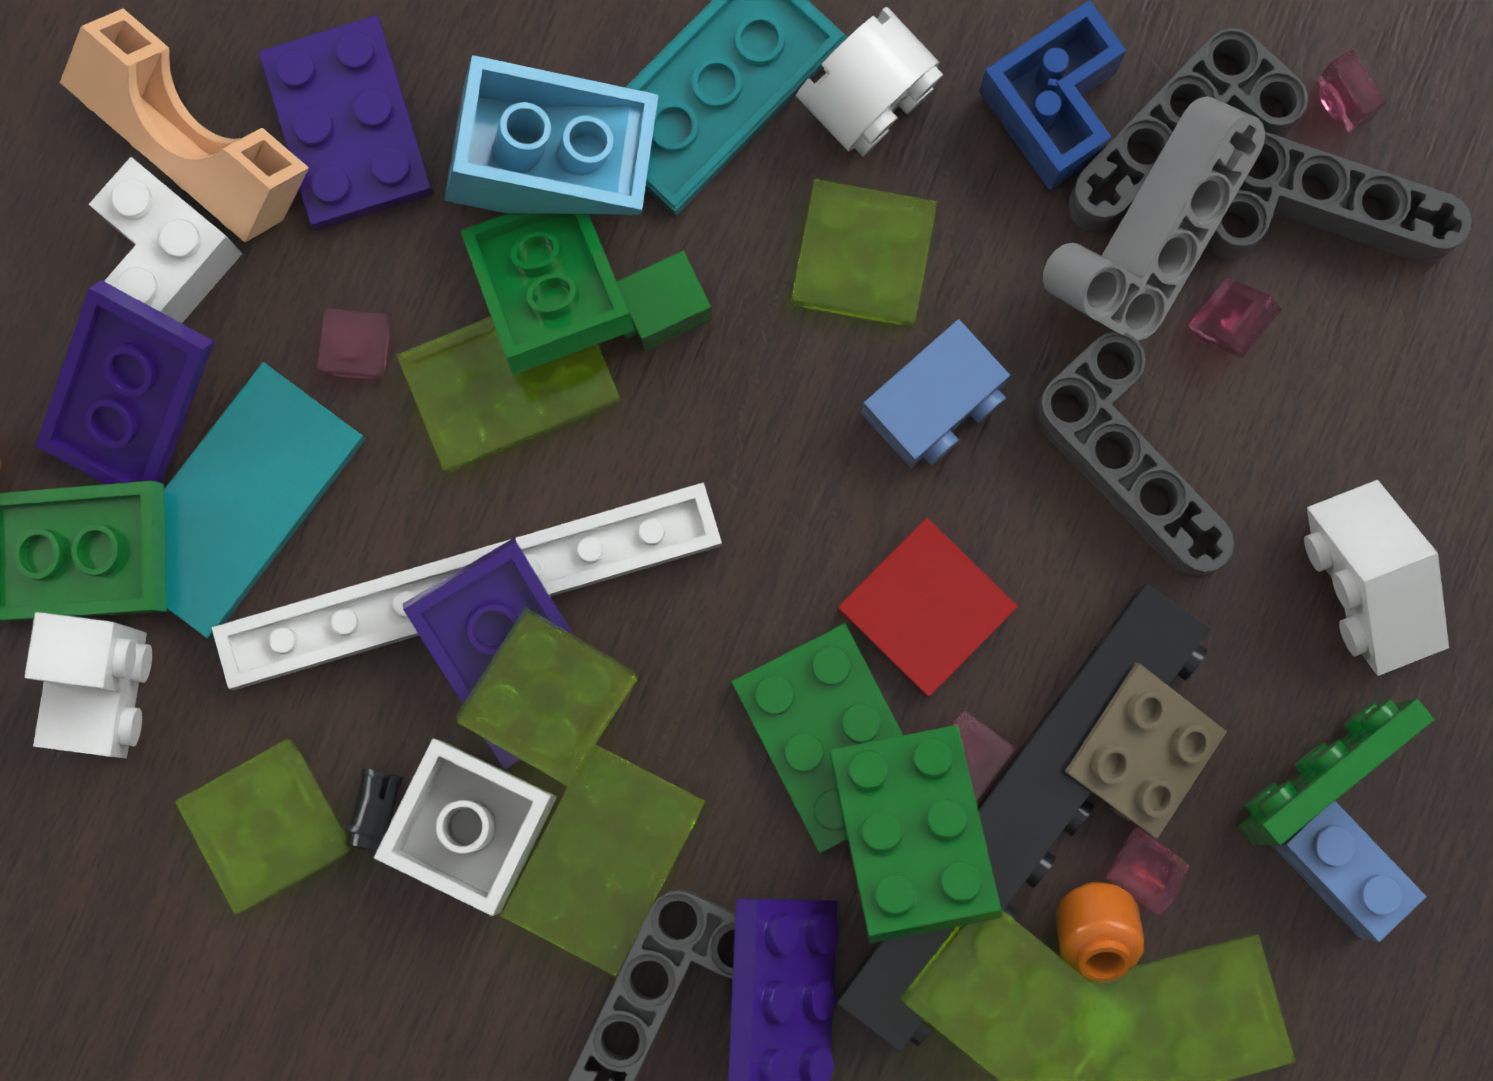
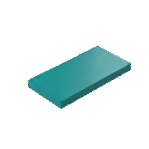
(725, 85)
(247, 494)

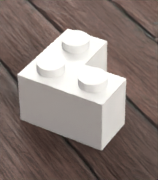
(175, 248)
(1381, 575)
(88, 684)

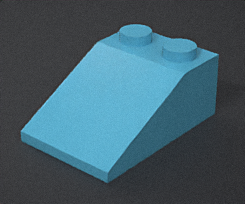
(549, 142)

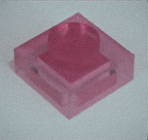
(1349, 91)
(1234, 317)
(353, 344)
(983, 750)
(1148, 871)

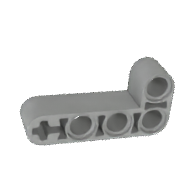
(1165, 224)

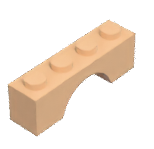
(128, 83)

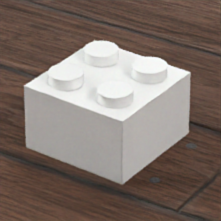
(465, 827)

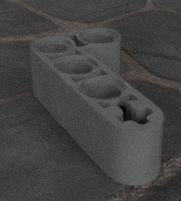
(1259, 77)
(1343, 209)
(1142, 464)
(649, 1012)

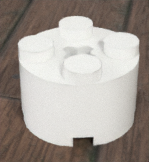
(868, 80)

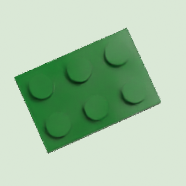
(546, 285)
(83, 551)
(811, 704)
(1332, 770)
(915, 834)

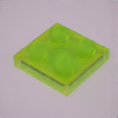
(864, 253)
(546, 697)
(263, 826)

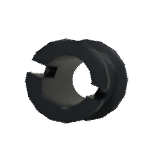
(372, 809)

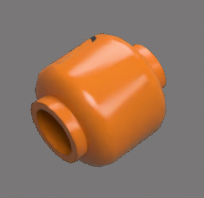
(1099, 931)

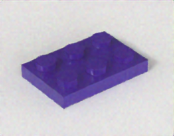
(346, 122)
(123, 389)
(472, 614)
(783, 990)

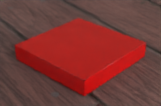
(927, 607)

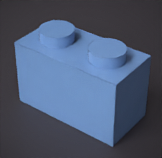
(936, 395)
(1351, 873)

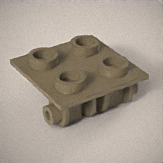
(1145, 751)

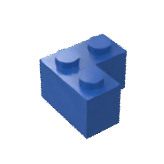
(1041, 90)

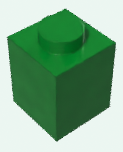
(664, 301)

